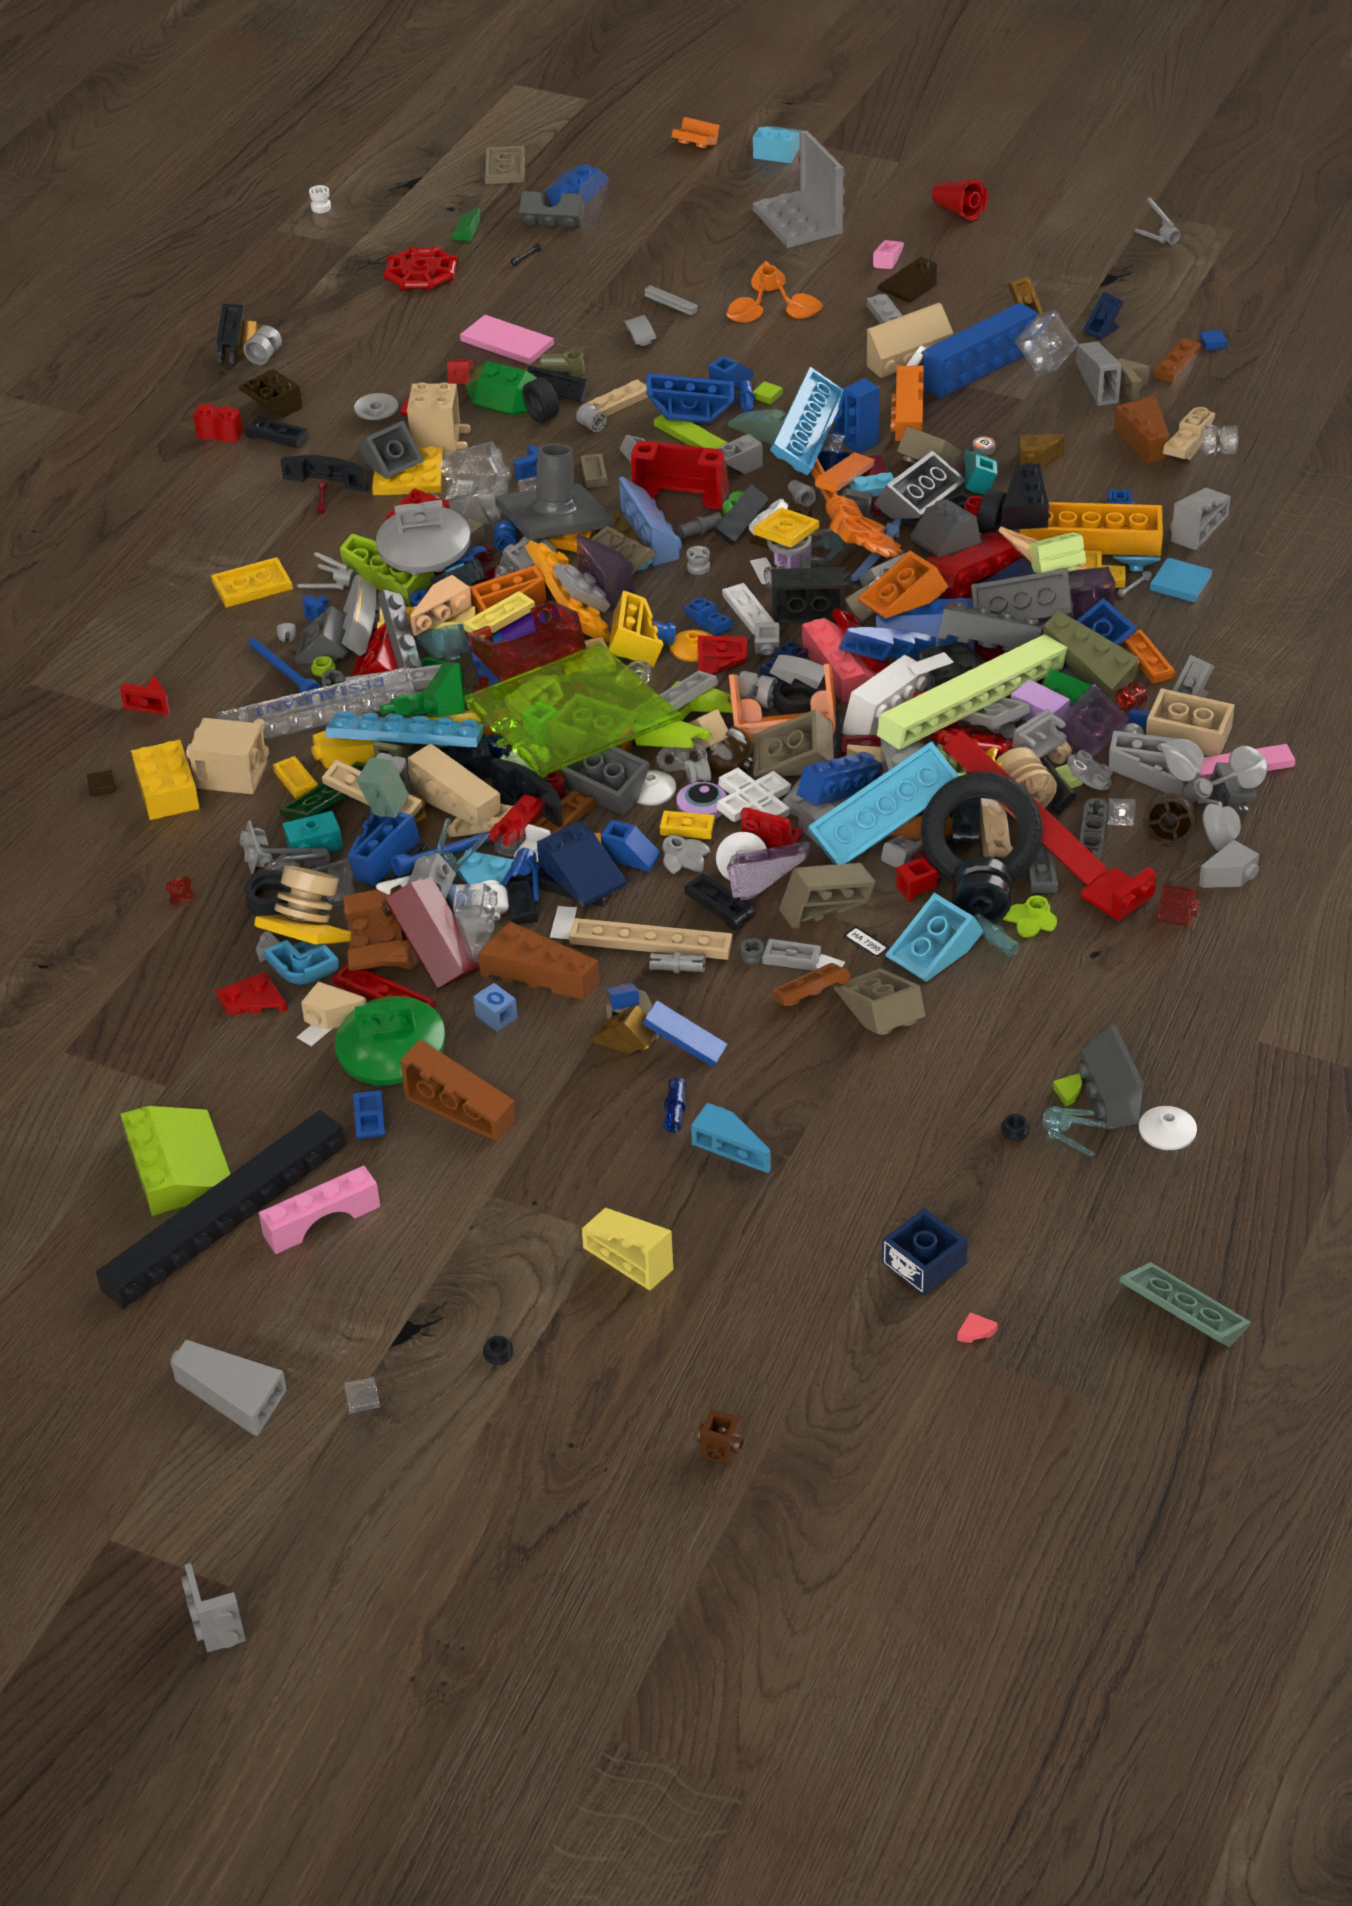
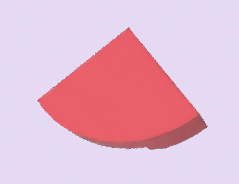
(975, 1328)

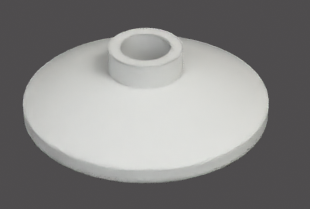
(657, 788)
(736, 844)
(1167, 1128)

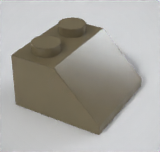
(918, 444)

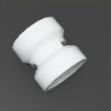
(320, 201)

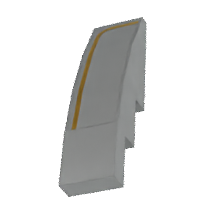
(359, 615)

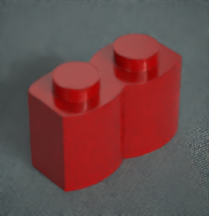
(218, 423)

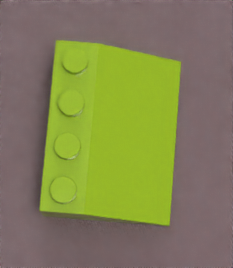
(174, 1154)

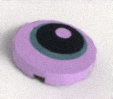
(700, 798)

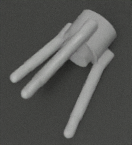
(1168, 231)
(342, 575)

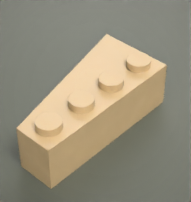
(451, 786)

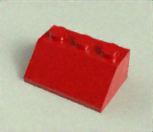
(378, 656)

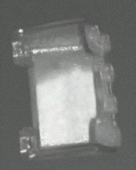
(475, 480)

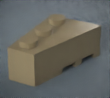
(824, 889)

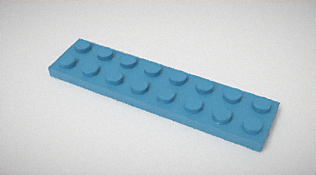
(807, 421)

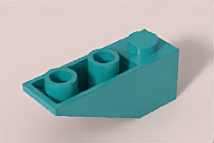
(979, 472)

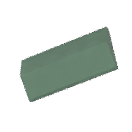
(1186, 1303)

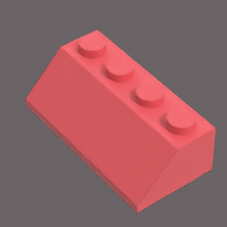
(848, 669)

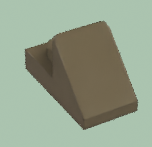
(1133, 378)

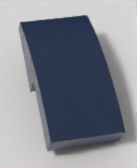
(789, 648)

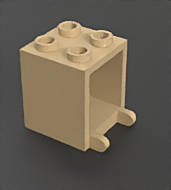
(436, 417)
(228, 755)

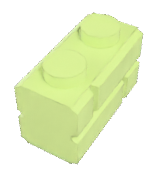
(1058, 553)

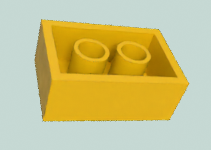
(165, 779)

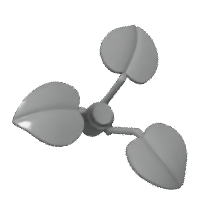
(1220, 822)

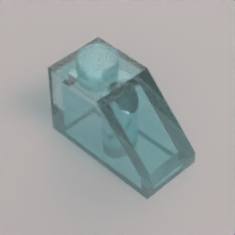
(444, 642)

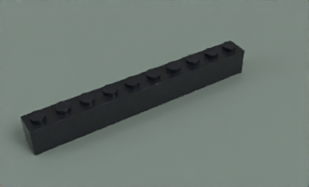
(220, 1209)

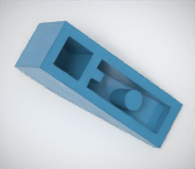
(728, 1136)

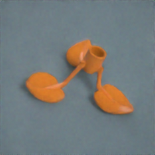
(768, 279)

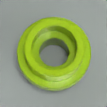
(321, 665)

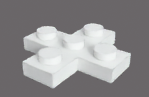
(753, 794)

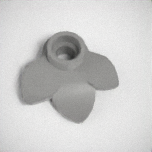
(684, 854)

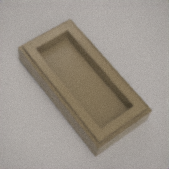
(593, 471)

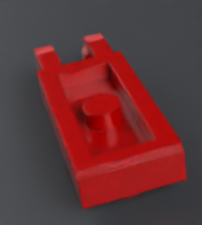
(513, 824)

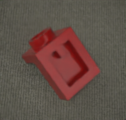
(459, 370)

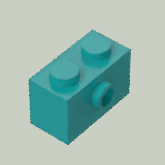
(314, 831)

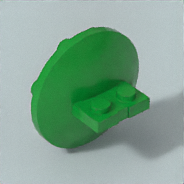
(381, 1033)

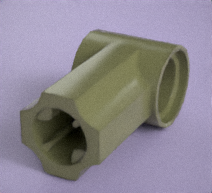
(570, 362)

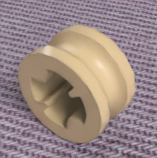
(1060, 753)

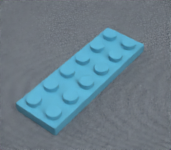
(882, 806)

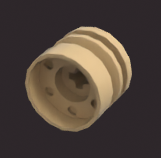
(1030, 773)
(306, 894)

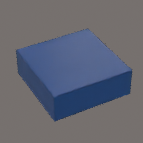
(1213, 340)

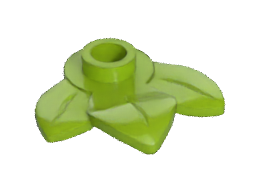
(1032, 916)

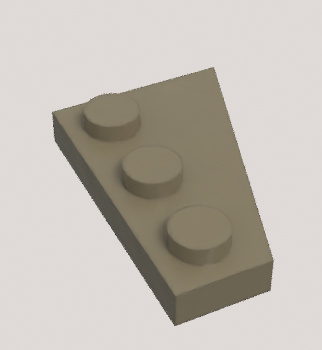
(631, 549)

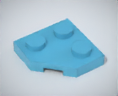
(484, 867)

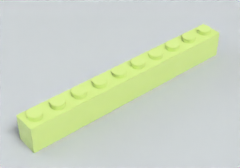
(970, 691)

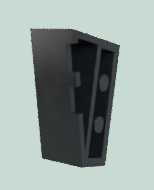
(1026, 499)

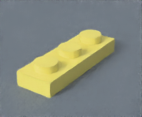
(501, 613)

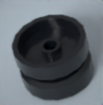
(982, 887)

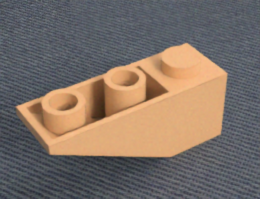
(440, 603)

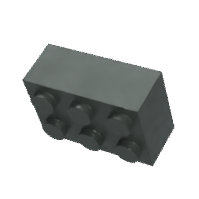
(806, 594)

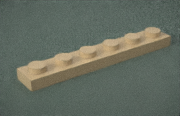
(650, 938)

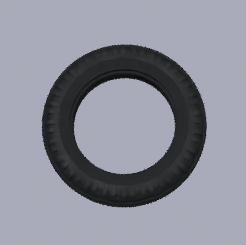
(981, 785)

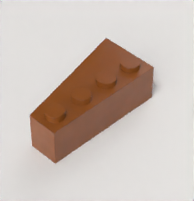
(539, 962)
(455, 1092)

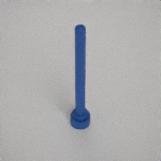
(304, 684)
(403, 864)

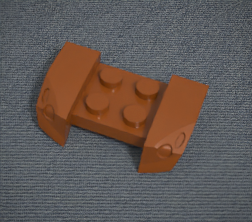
(374, 937)

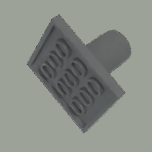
(557, 503)

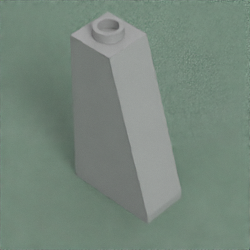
(1100, 372)
(230, 1384)

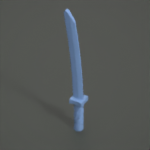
(892, 530)

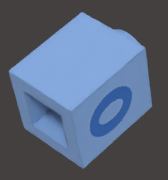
(495, 1007)

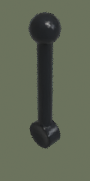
(536, 248)

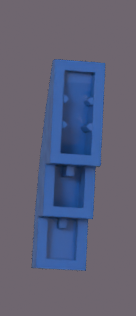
(885, 642)

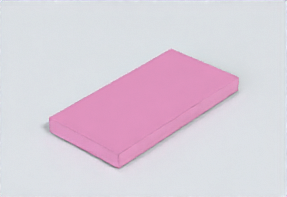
(507, 339)

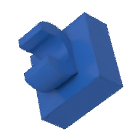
(314, 607)

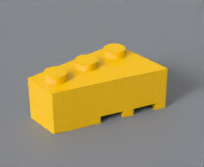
(633, 631)

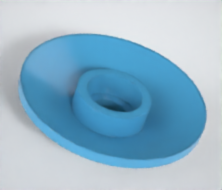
(1136, 562)

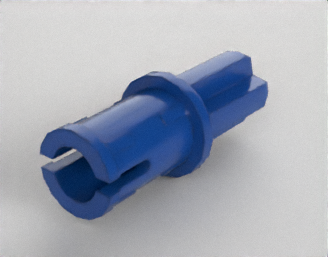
(746, 396)

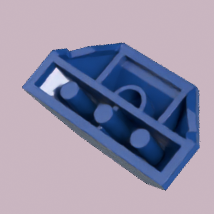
(577, 180)
(689, 397)

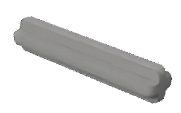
(671, 300)

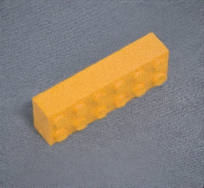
(1106, 527)

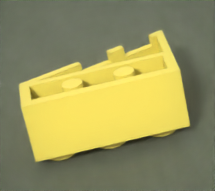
(630, 1246)

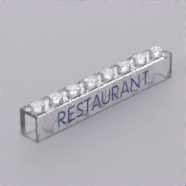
(320, 705)

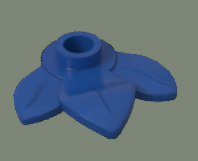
(468, 556)

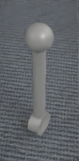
(1146, 575)

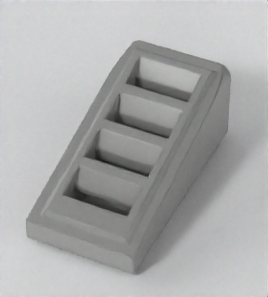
(900, 850)

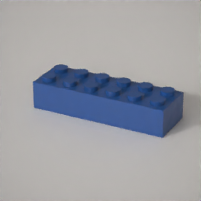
(975, 351)

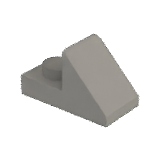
(1194, 677)

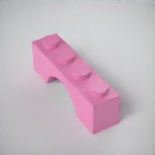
(289, 1220)

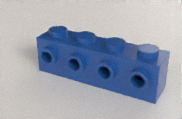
(838, 778)

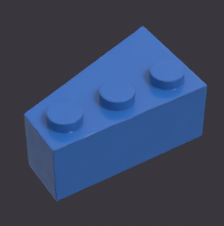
(859, 416)

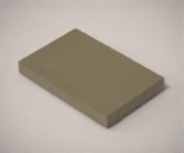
(505, 164)

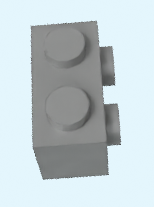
(434, 867)

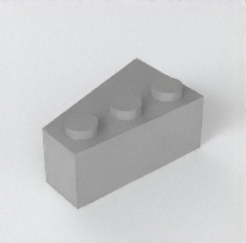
(1198, 517)
(1142, 760)

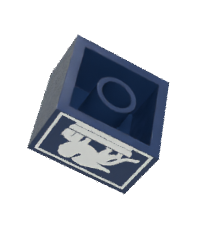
(924, 1251)

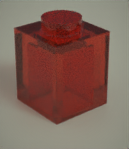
(1178, 905)

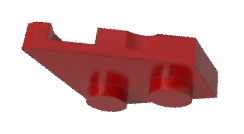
(720, 653)
(251, 996)

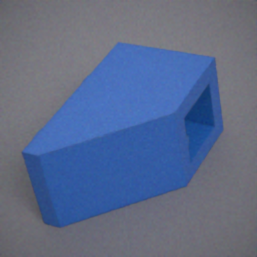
(729, 370)
(629, 846)

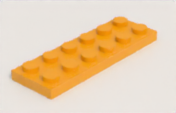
(545, 562)

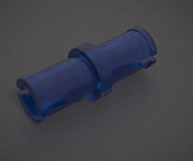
(674, 1105)

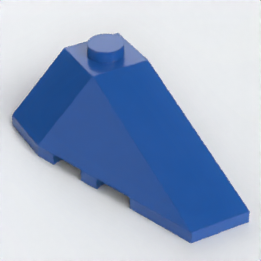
(1107, 622)

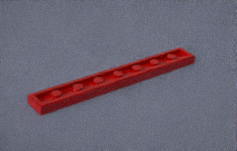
(1055, 836)

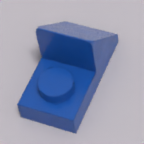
(526, 466)

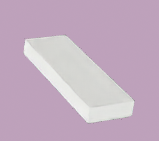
(746, 606)

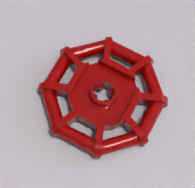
(421, 268)
(983, 739)

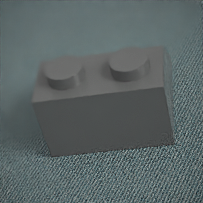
(390, 450)
(322, 638)

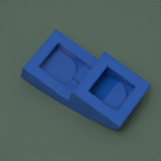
(369, 1114)

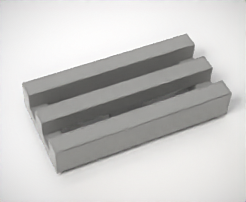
(796, 956)

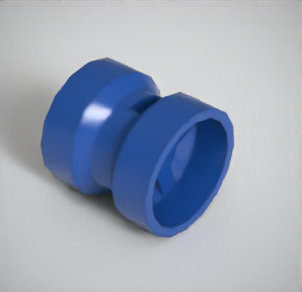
(504, 535)

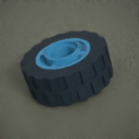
(466, 573)

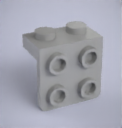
(215, 1619)

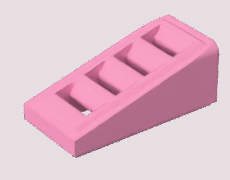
(887, 254)

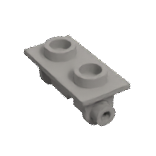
(253, 843)

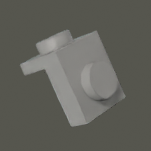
(766, 638)

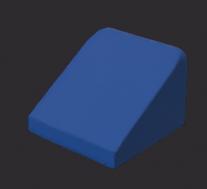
(1138, 717)
(623, 996)

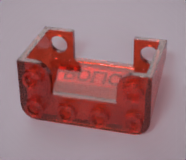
(550, 642)

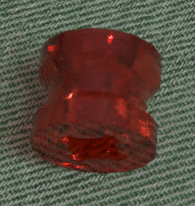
(1131, 695)

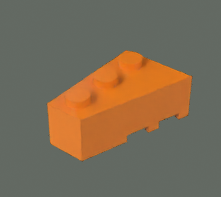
(907, 401)
(527, 581)

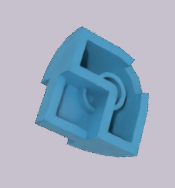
(301, 962)

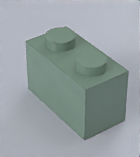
(382, 787)

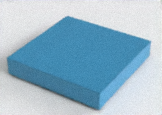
(1181, 580)

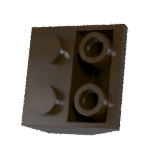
(274, 392)

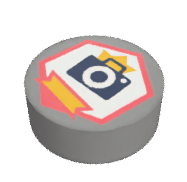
(983, 445)

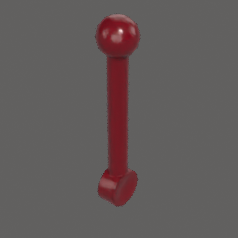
(321, 508)

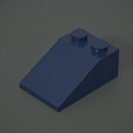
(579, 863)

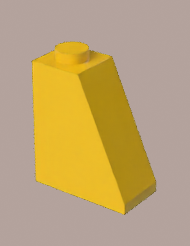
(343, 750)

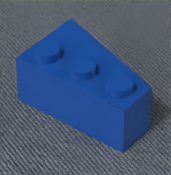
(378, 843)

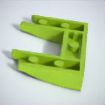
(680, 733)

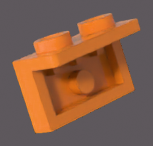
(697, 131)

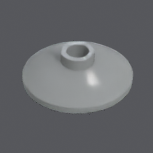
(376, 406)

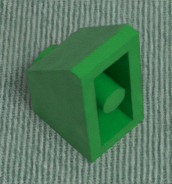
(445, 692)

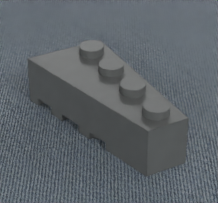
(987, 627)

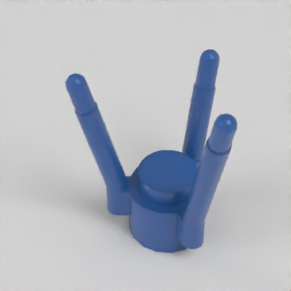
(523, 865)

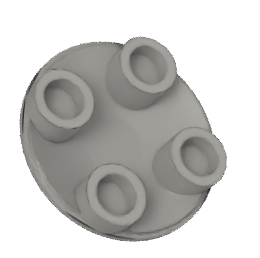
(1090, 771)

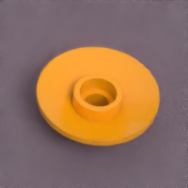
(686, 645)

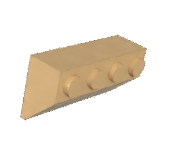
(899, 339)

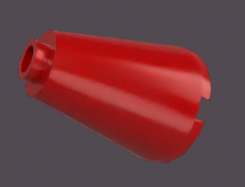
(962, 197)

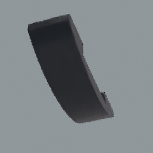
(326, 468)
(513, 775)

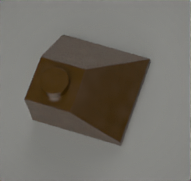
(912, 280)

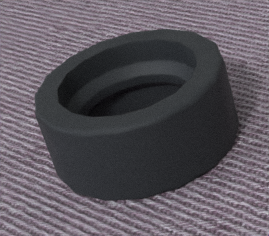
(540, 400)
(990, 511)
(786, 706)
(259, 883)

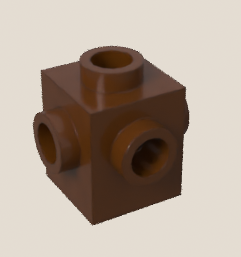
(720, 1437)

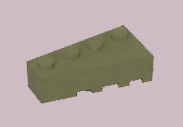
(1092, 655)

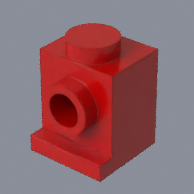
(916, 878)

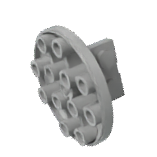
(423, 538)

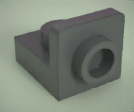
(862, 499)

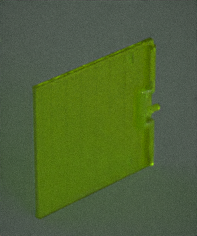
(571, 709)

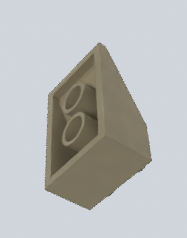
(793, 745)
(882, 1000)

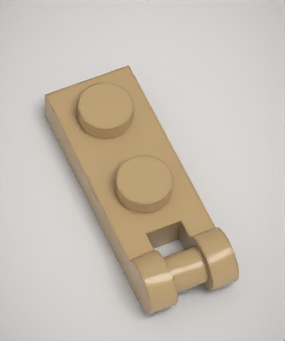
(994, 829)

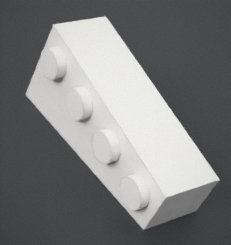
(881, 693)

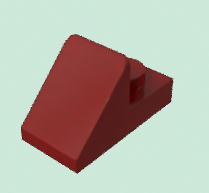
(146, 699)

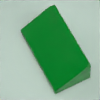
(467, 226)

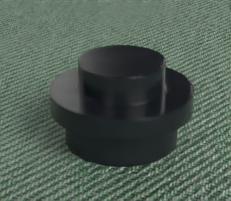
(1015, 1127)
(497, 1350)

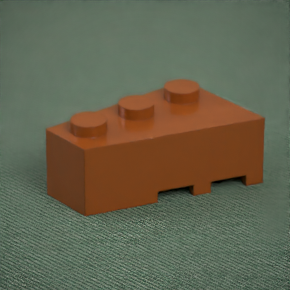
(1142, 428)

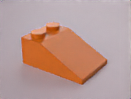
(904, 587)

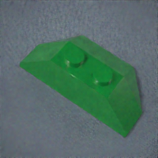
(498, 388)

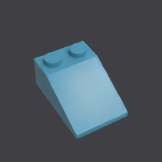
(776, 144)
(935, 938)

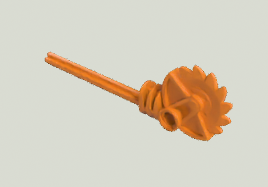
(852, 526)

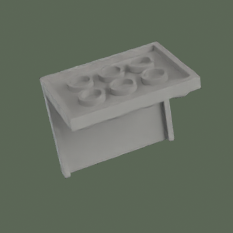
(817, 207)

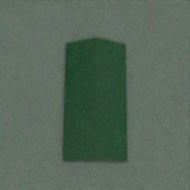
(315, 800)

